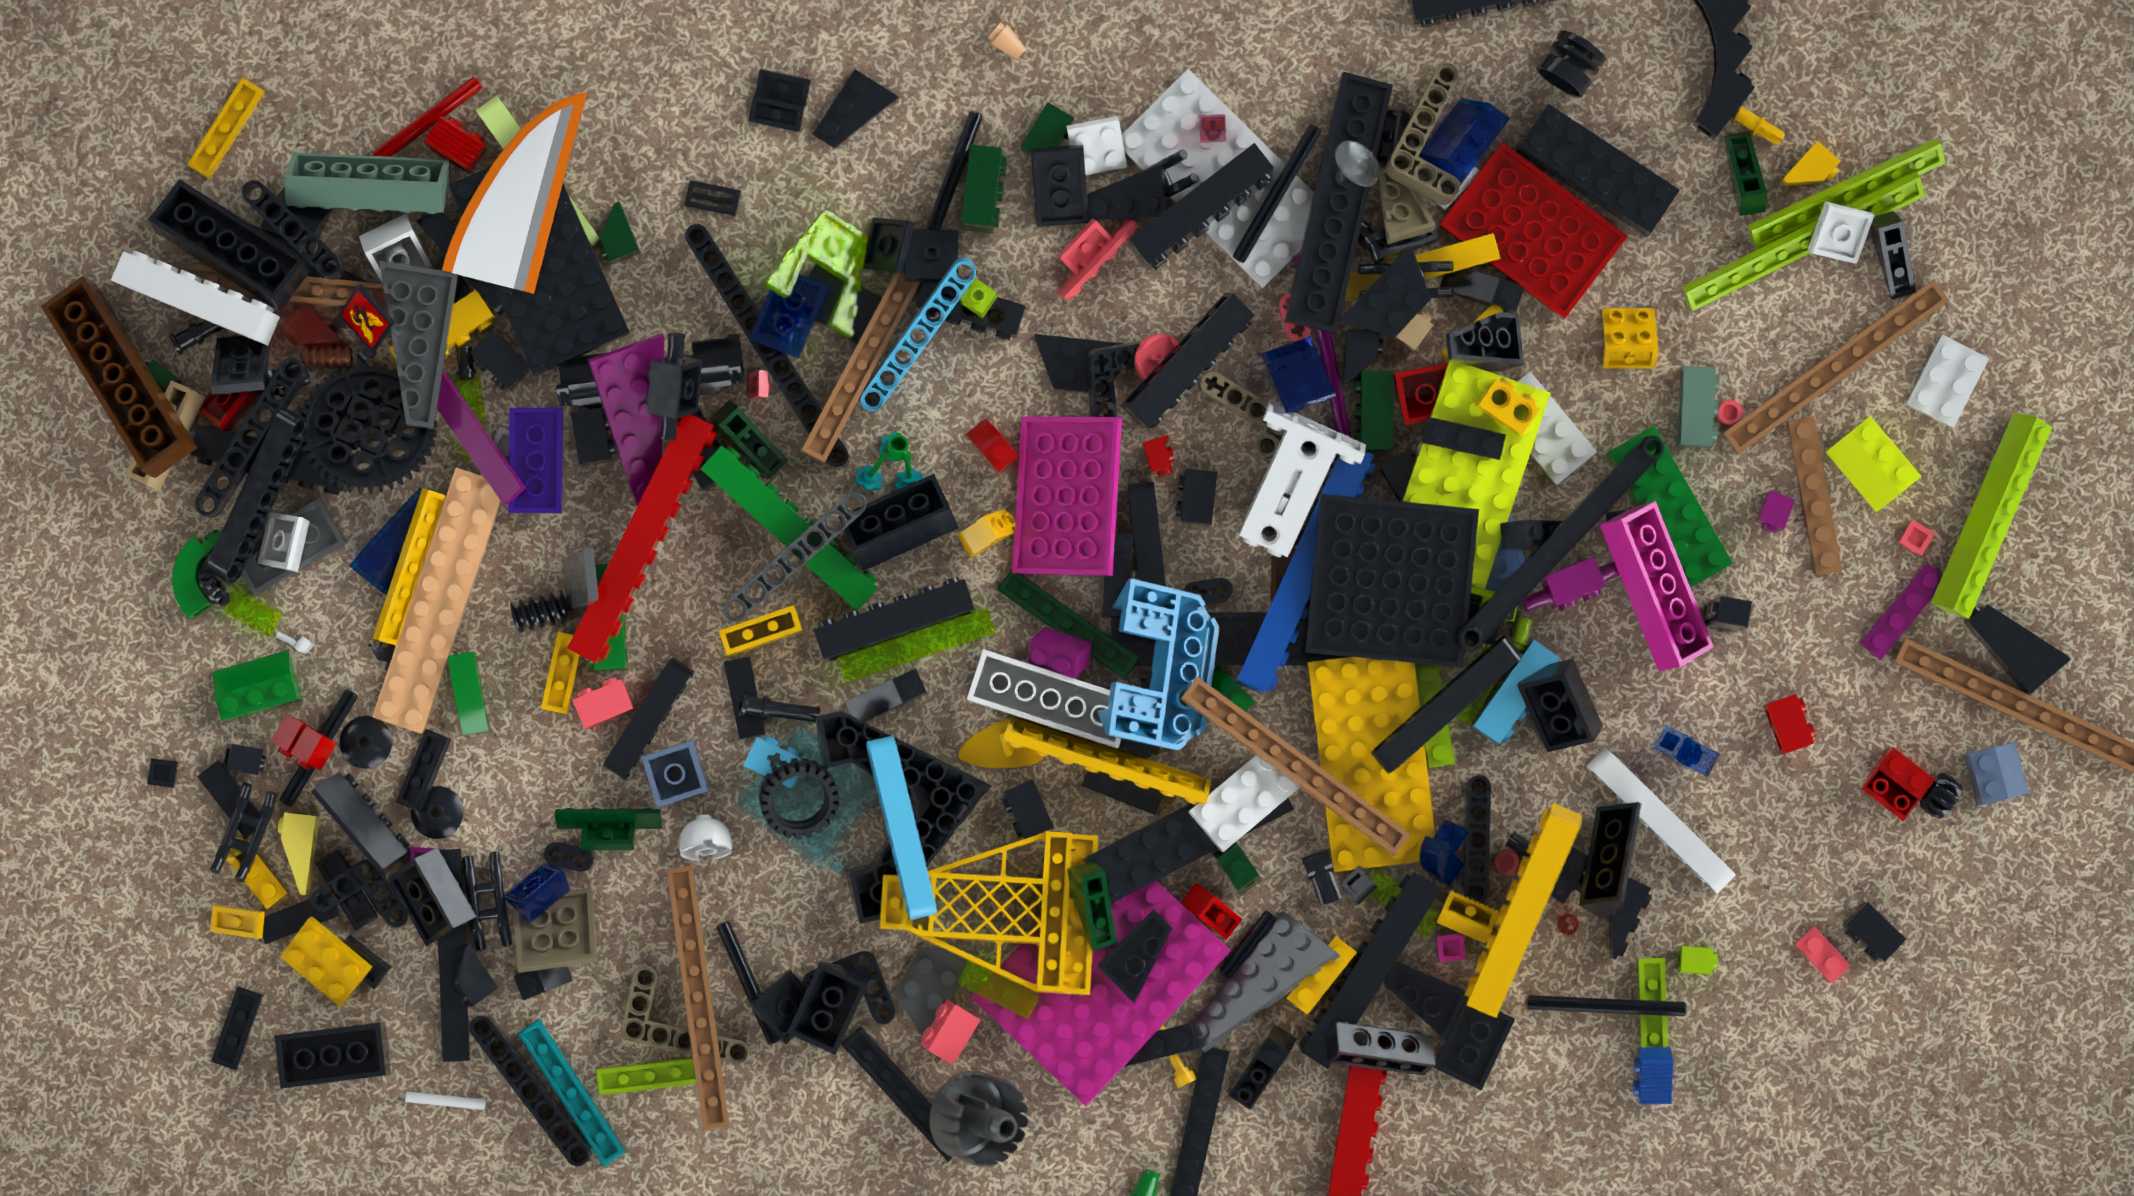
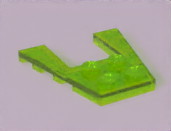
(836, 249)

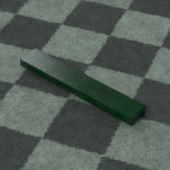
(1064, 620)

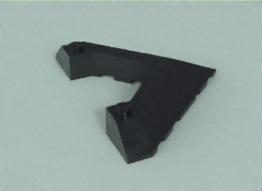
(937, 793)

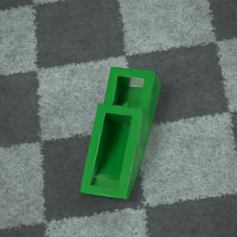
(468, 693)

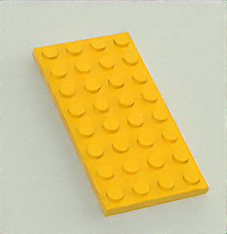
(1354, 710)

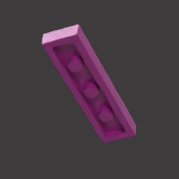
(1902, 612)

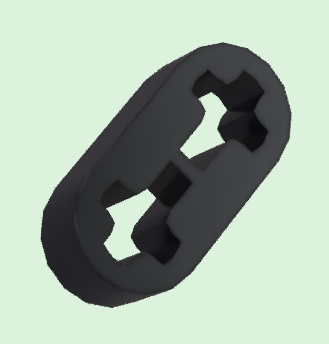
(1211, 584)
(570, 850)

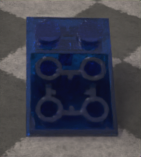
(1298, 375)

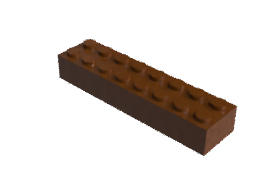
(119, 377)

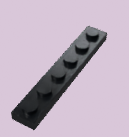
(1200, 1122)

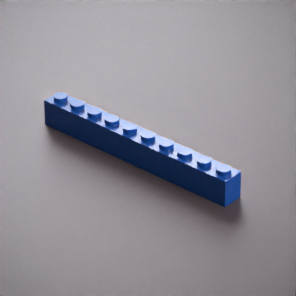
(1294, 591)

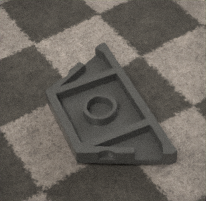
(930, 983)

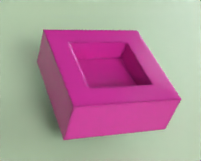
(1451, 947)

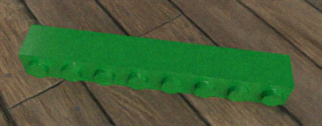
(786, 525)

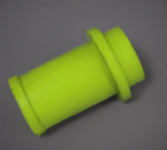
(1521, 633)

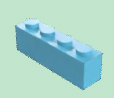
(1507, 702)

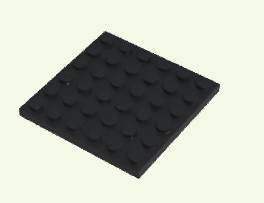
(1391, 580)

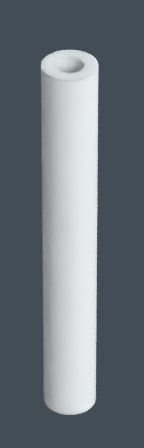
(443, 1100)

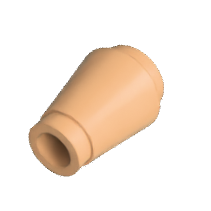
(1006, 41)

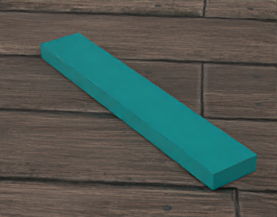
(571, 1092)

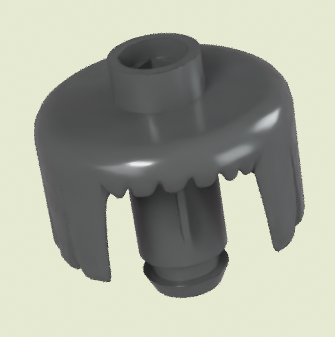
(978, 1118)

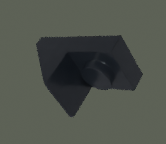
(539, 981)

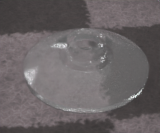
(1357, 163)

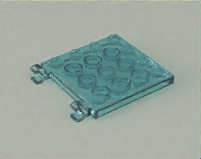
(855, 793)

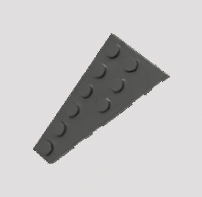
(422, 308)
(1268, 974)

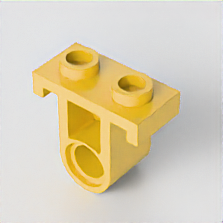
(987, 532)

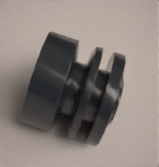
(1573, 59)

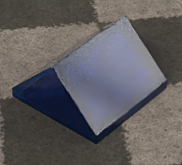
(538, 891)

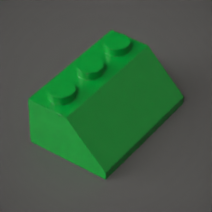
(255, 686)

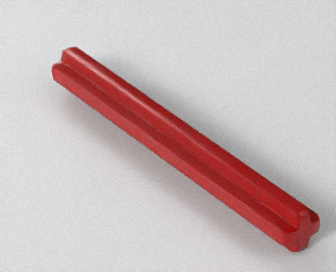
(428, 118)

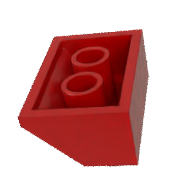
(1418, 391)

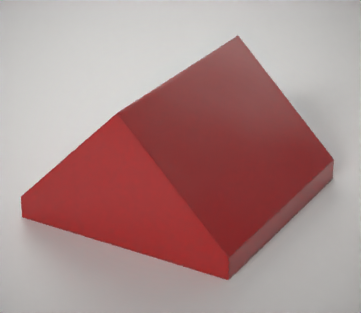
(227, 409)

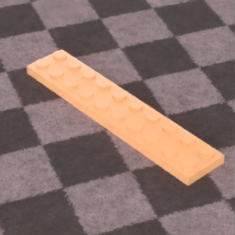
(438, 602)

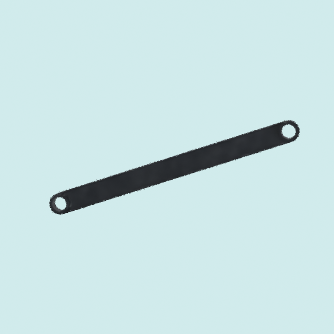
(1560, 542)

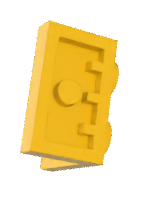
(1629, 338)

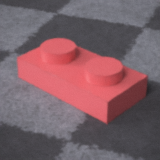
(1822, 954)

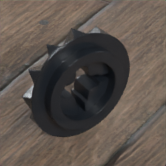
(213, 588)

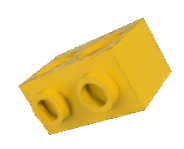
(1505, 412)

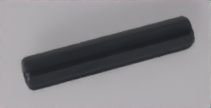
(1247, 944)

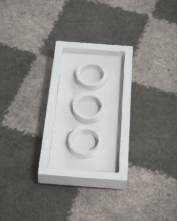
(1559, 443)
(1242, 802)

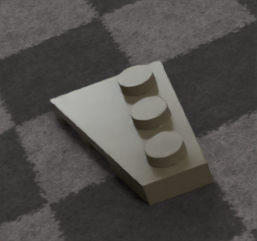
(1402, 209)

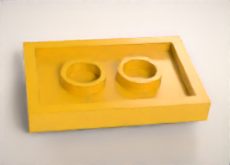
(326, 961)

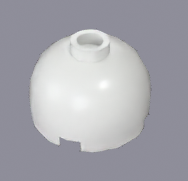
(704, 838)

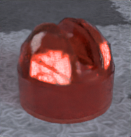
(1563, 925)

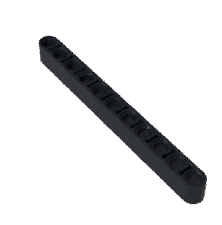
(750, 312)

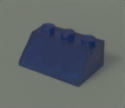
(1464, 137)

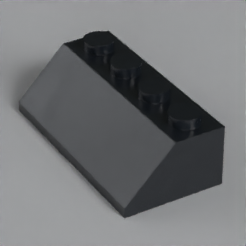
(361, 821)
(1609, 859)

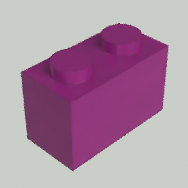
(1059, 652)

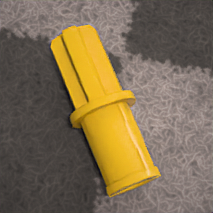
(1759, 126)

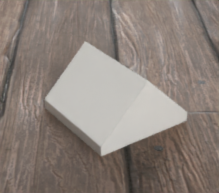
(283, 541)

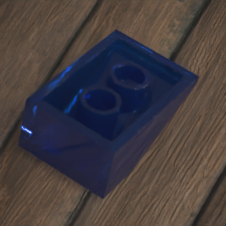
(788, 321)

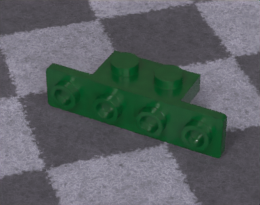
(608, 827)

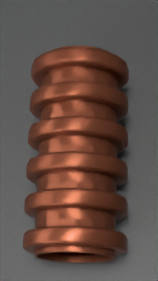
(327, 355)

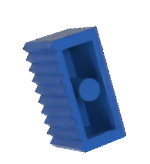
(1654, 1075)

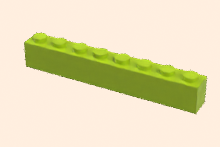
(1991, 515)

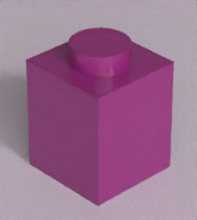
(1775, 512)

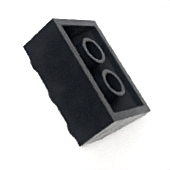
(1560, 706)
(431, 896)
(829, 1006)

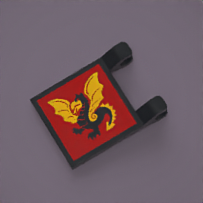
(366, 320)

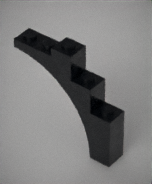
(1729, 49)

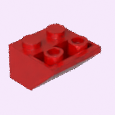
(1897, 783)

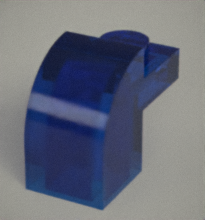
(1686, 751)
(1438, 853)

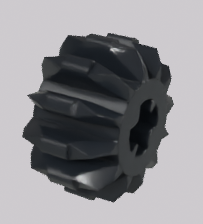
(1941, 796)

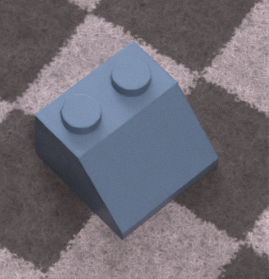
(1996, 774)

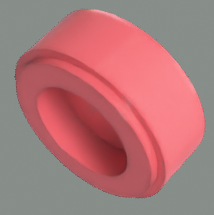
(1729, 413)
(1506, 862)

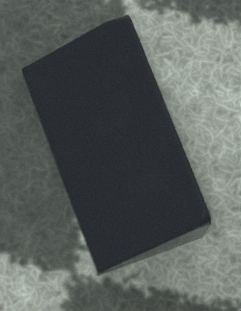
(1393, 128)

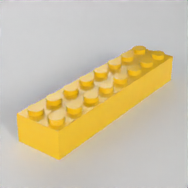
(1525, 906)

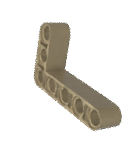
(1419, 134)
(673, 1032)

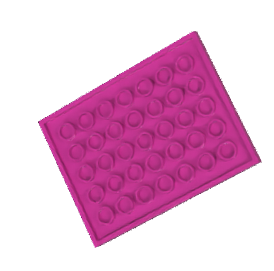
(1095, 1035)

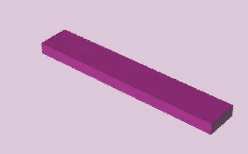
(478, 442)

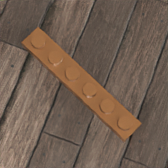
(1814, 496)

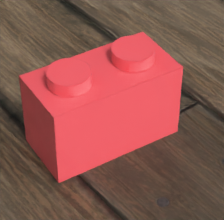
(603, 703)
(949, 1031)

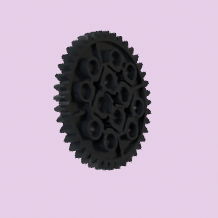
(325, 443)

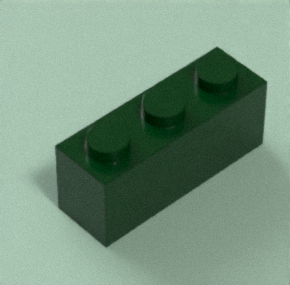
(1375, 410)

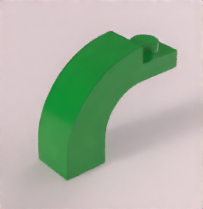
(185, 574)

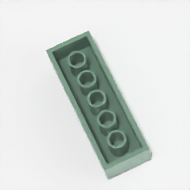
(367, 182)

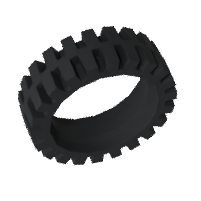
(809, 825)

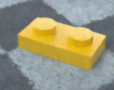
(237, 921)

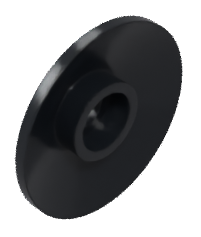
(379, 742)
(450, 814)

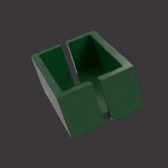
(983, 189)

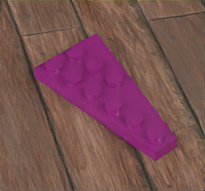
(623, 387)

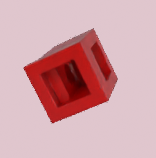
(1159, 456)

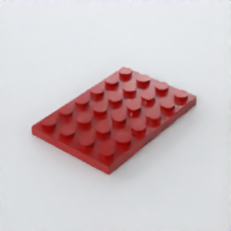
(1540, 229)

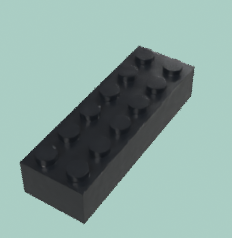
(1598, 170)
(1201, 207)
(229, 245)
(893, 620)

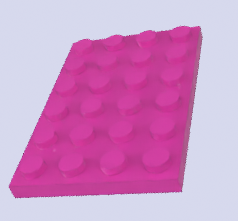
(1067, 496)

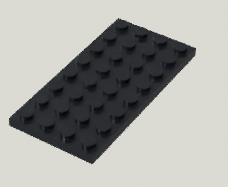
(572, 299)

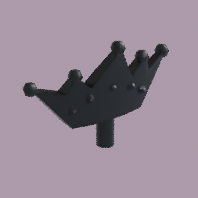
(384, 654)

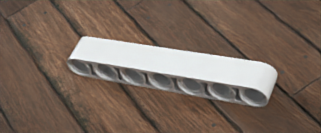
(1661, 820)

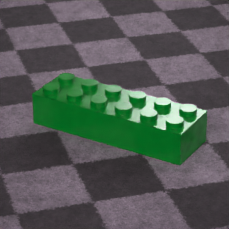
(1687, 525)

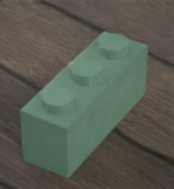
(1697, 407)

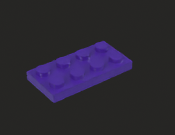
(537, 459)

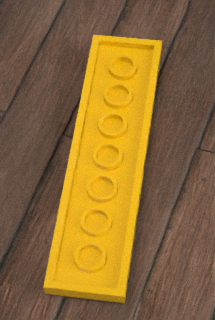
(1115, 762)

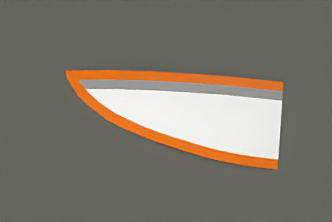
(515, 204)

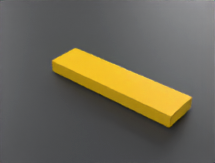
(225, 128)

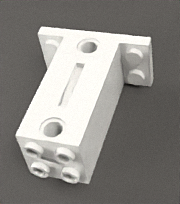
(1293, 478)

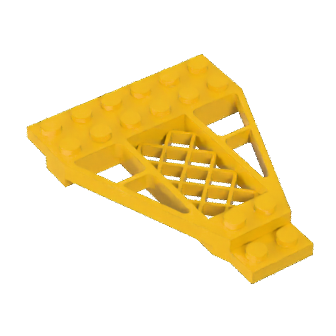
(1062, 942)

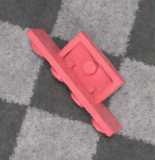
(1089, 251)

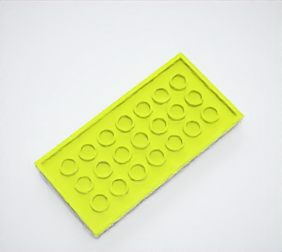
(1471, 480)

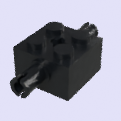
(673, 386)
(1571, 874)

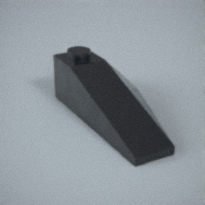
(1488, 343)

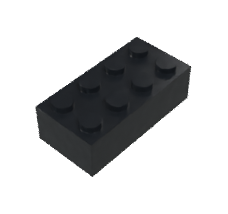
(900, 522)
(332, 1055)

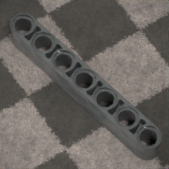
(788, 568)

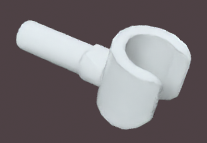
(302, 645)

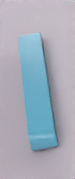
(921, 321)
(901, 827)

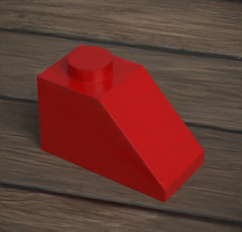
(992, 446)
(1211, 911)

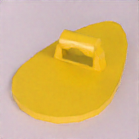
(990, 750)

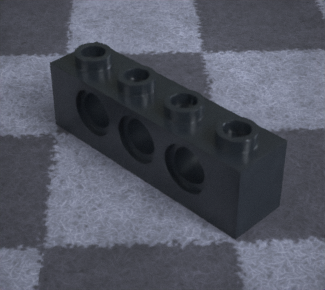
(1005, 329)
(1380, 1048)

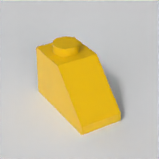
(1813, 167)

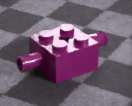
(1571, 583)

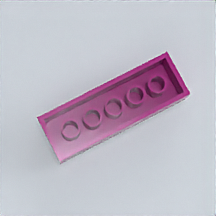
(1657, 586)

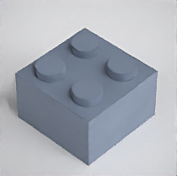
(675, 774)

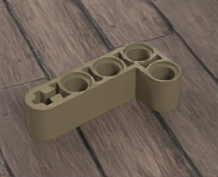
(1242, 409)

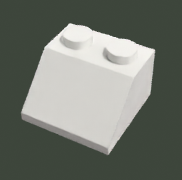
(394, 243)

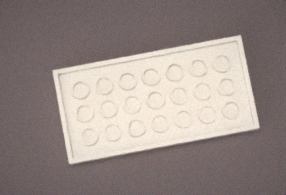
(1174, 125)

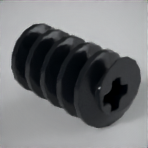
(539, 612)

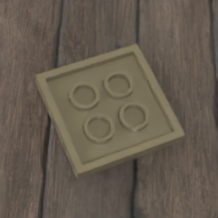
(559, 935)

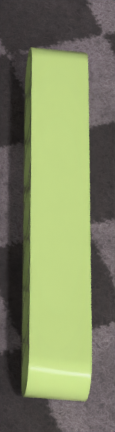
(504, 129)

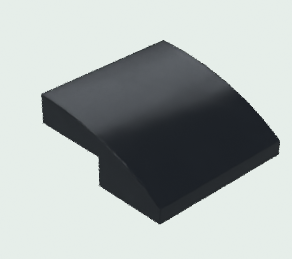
(779, 100)

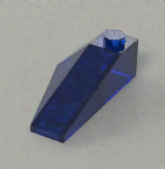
(381, 554)

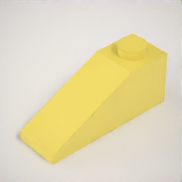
(299, 842)

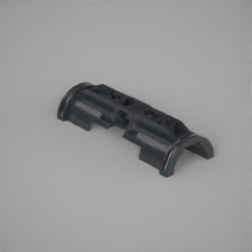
(720, 369)

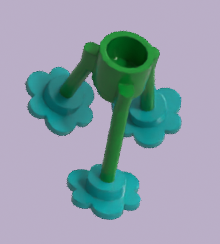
(896, 449)

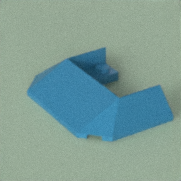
(1182, 651)

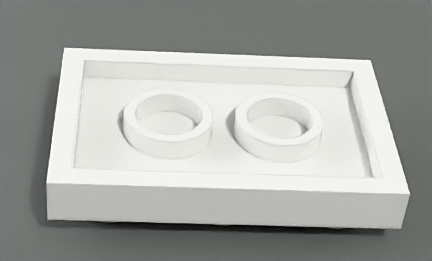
(1947, 381)

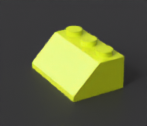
(1873, 464)

